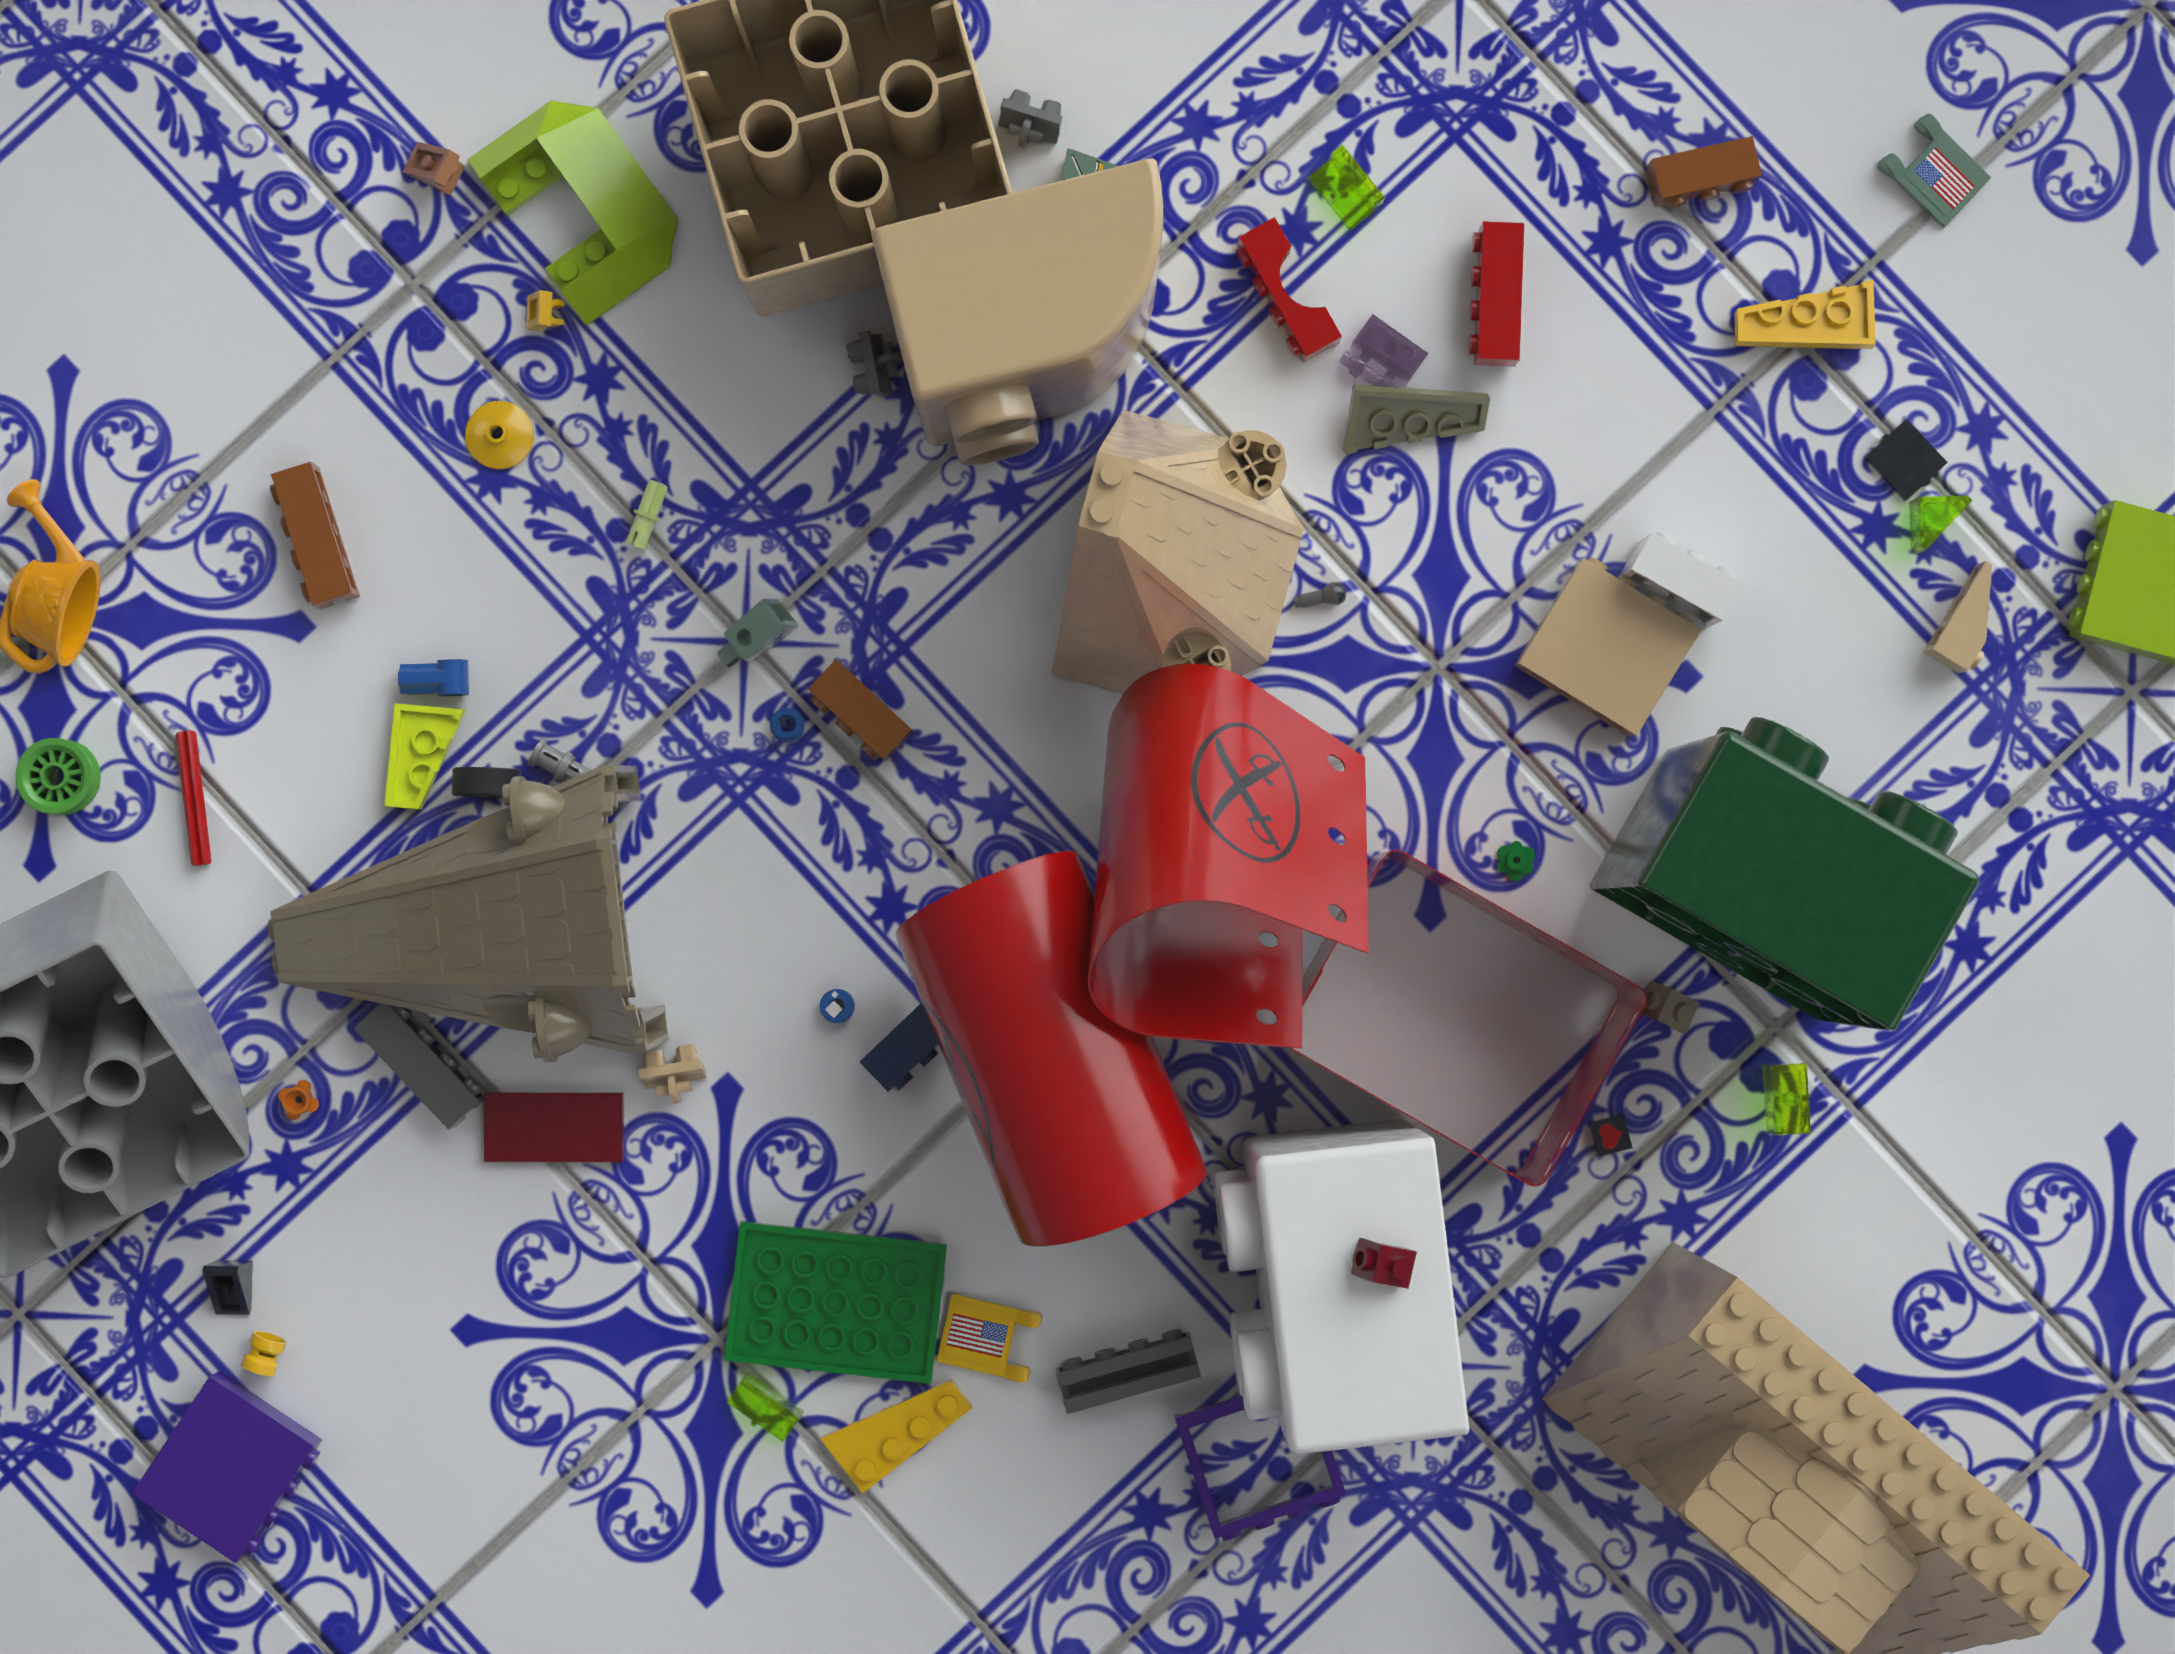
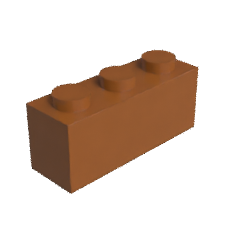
(1704, 172)
(859, 711)

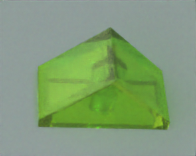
(1931, 517)

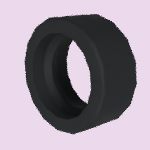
(481, 781)

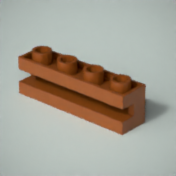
(314, 535)

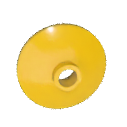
(511, 446)

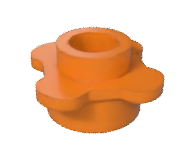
(289, 1103)

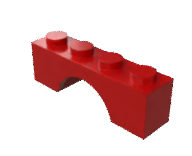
(1308, 328)

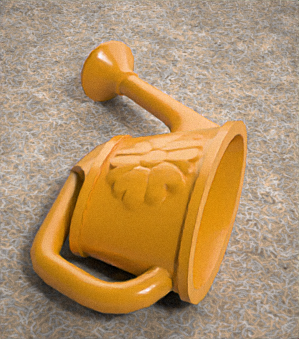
(49, 600)

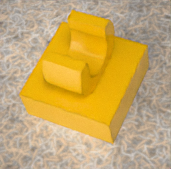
(540, 311)

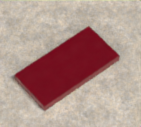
(553, 1126)

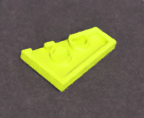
(417, 751)

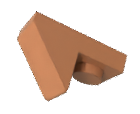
(434, 167)

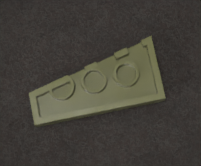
(1407, 414)

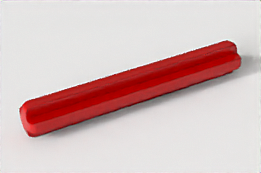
(193, 798)

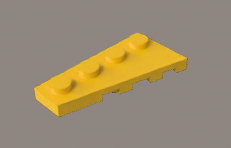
(1821, 320)
(889, 1437)

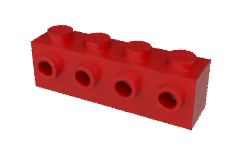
(1498, 294)

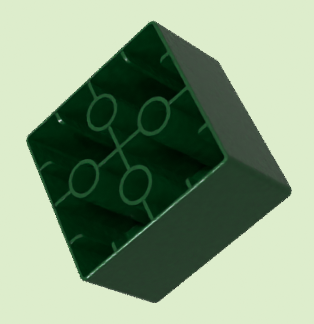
(1788, 877)

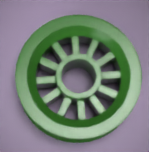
(36, 754)

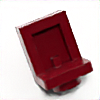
(1383, 1263)

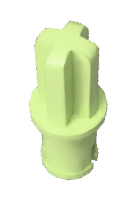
(647, 514)

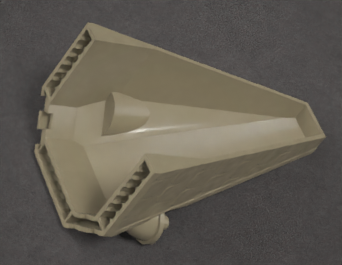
(490, 923)

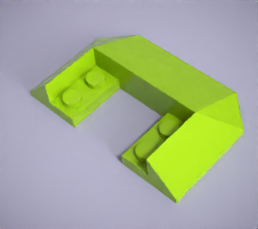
(609, 182)

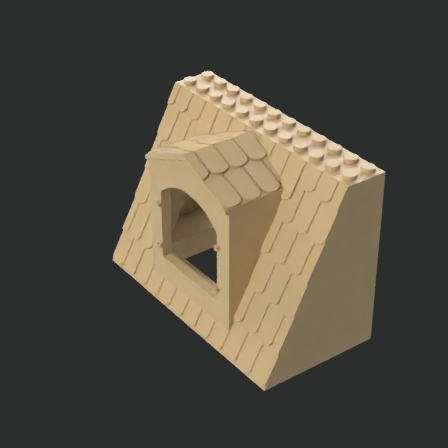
(1805, 1472)

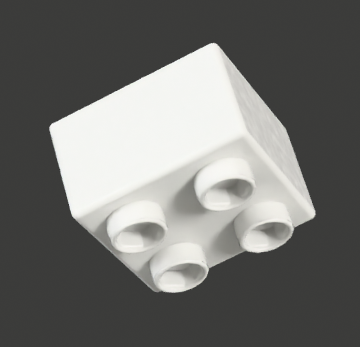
(1326, 1348)

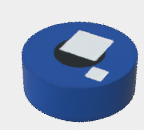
(837, 1005)

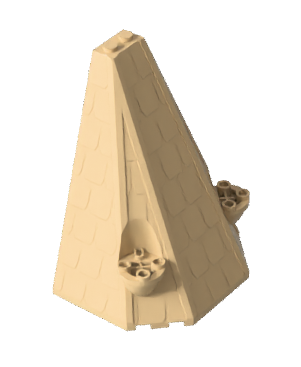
(1177, 554)

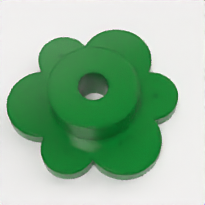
(1508, 853)

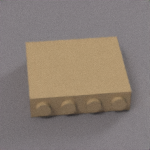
(1608, 646)

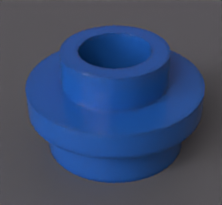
(779, 717)

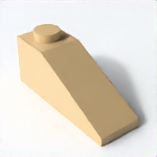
(1964, 627)

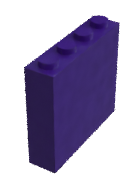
(228, 1467)

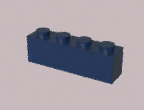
(902, 1050)

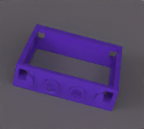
(1263, 1517)

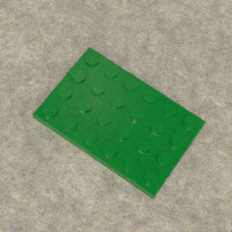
(835, 1302)

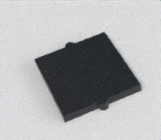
(1905, 460)

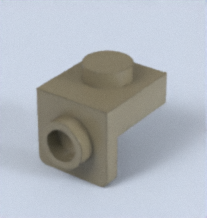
(1669, 1007)

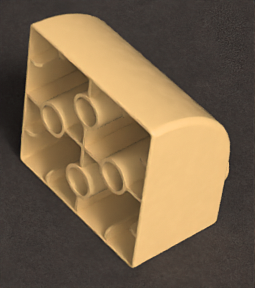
(1022, 304)

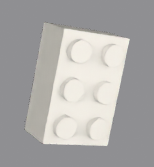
(1682, 579)

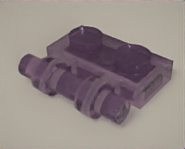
(1386, 347)

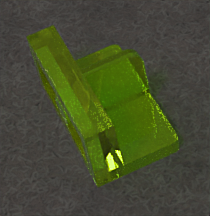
(1347, 188)
(1786, 1098)
(765, 1406)

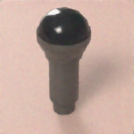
(1331, 594)

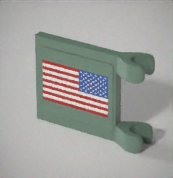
(1940, 177)

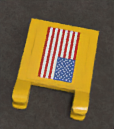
(981, 1335)

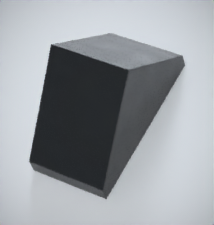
(230, 1286)

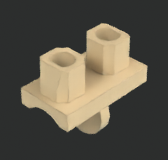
(673, 1077)

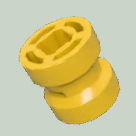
(263, 1353)

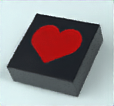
(1610, 1135)

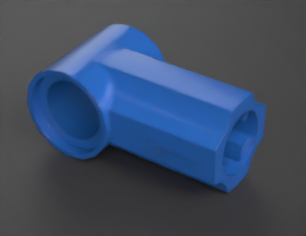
(445, 677)

